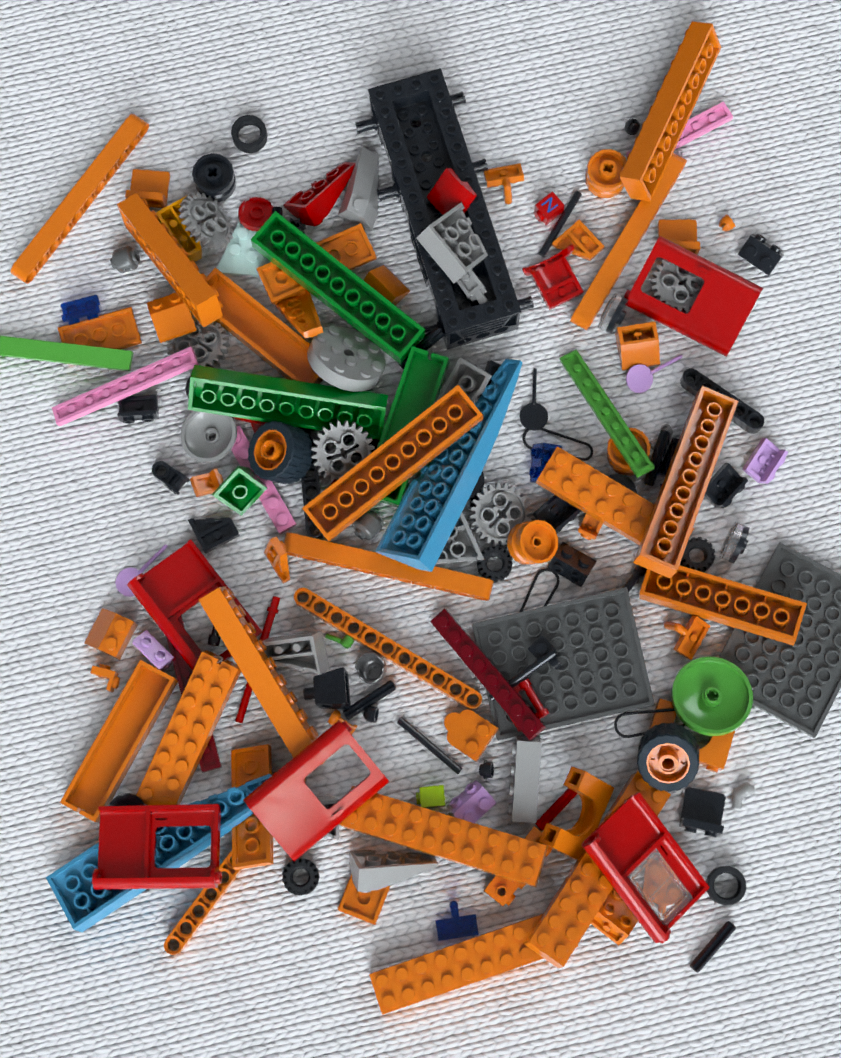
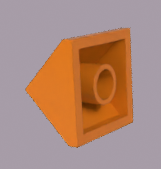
(386, 284)

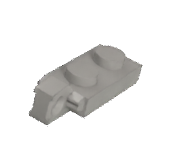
(473, 287)

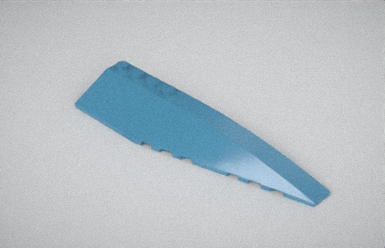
(442, 490)
(174, 848)

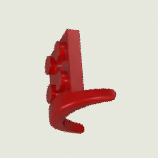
(555, 279)

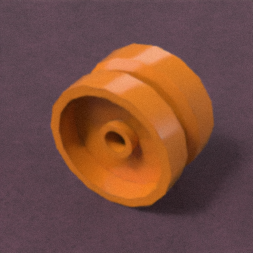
(604, 173)
(615, 458)
(532, 542)

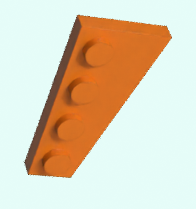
(301, 313)

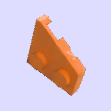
(582, 239)
(277, 556)

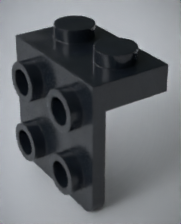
(702, 812)

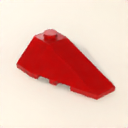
(319, 200)

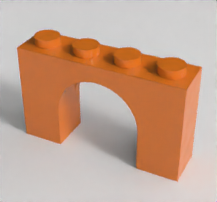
(716, 750)
(594, 797)

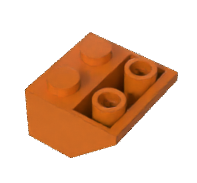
(638, 345)

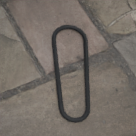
(564, 436)
(533, 583)
(638, 712)

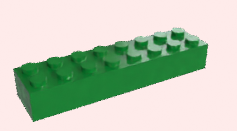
(414, 395)

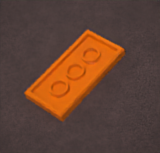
(110, 330)

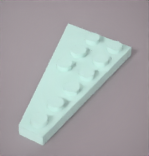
(240, 256)

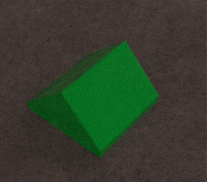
(240, 490)

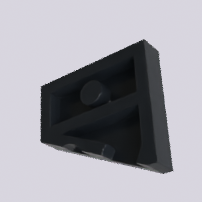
(213, 532)

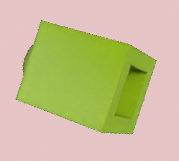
(431, 796)

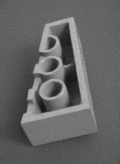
(526, 779)

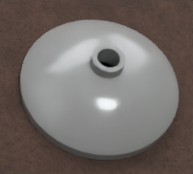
(197, 435)

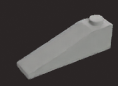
(361, 197)
(469, 377)
(378, 871)

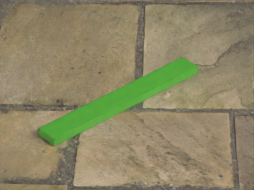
(66, 353)
(607, 413)

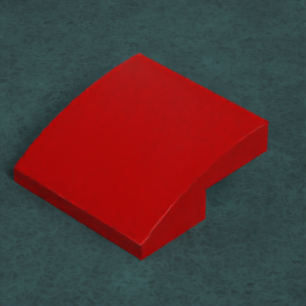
(450, 192)

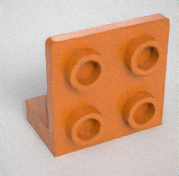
(151, 186)
(681, 233)
(614, 918)

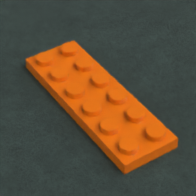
(348, 247)
(250, 839)

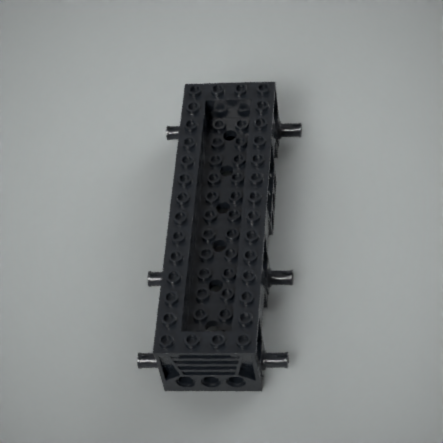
(440, 135)

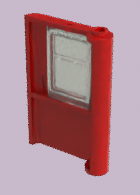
(645, 866)

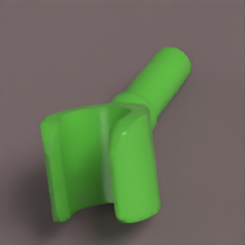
(346, 642)

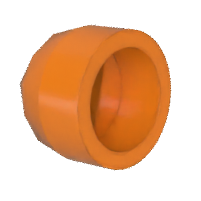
(727, 222)

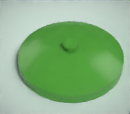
(712, 696)

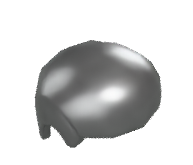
(371, 668)

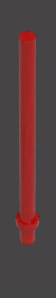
(272, 611)

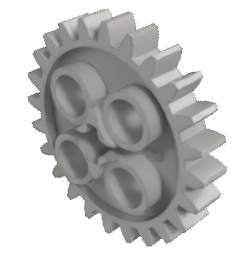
(199, 209)
(668, 294)
(201, 344)
(335, 435)
(487, 502)

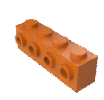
(501, 888)

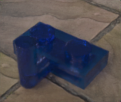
(457, 925)

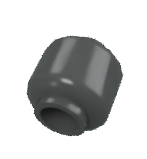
(125, 259)
(368, 525)

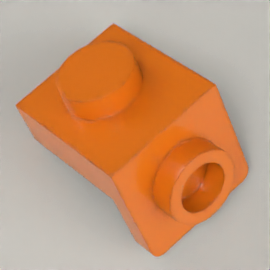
(206, 483)
(589, 527)
(105, 672)

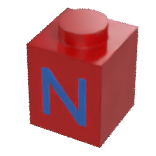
(548, 208)

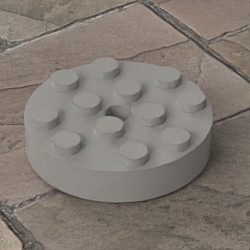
(346, 359)

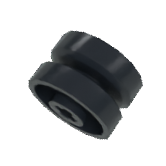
(214, 177)

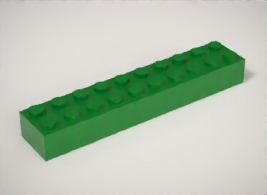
(337, 287)
(284, 400)

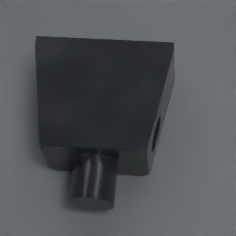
(330, 690)

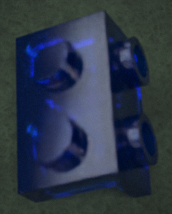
(81, 308)
(539, 458)

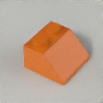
(171, 317)
(111, 633)

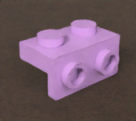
(764, 461)
(153, 651)
(471, 803)

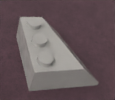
(453, 243)
(460, 545)

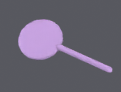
(640, 377)
(129, 573)

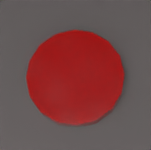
(254, 213)

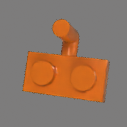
(504, 176)
(690, 636)

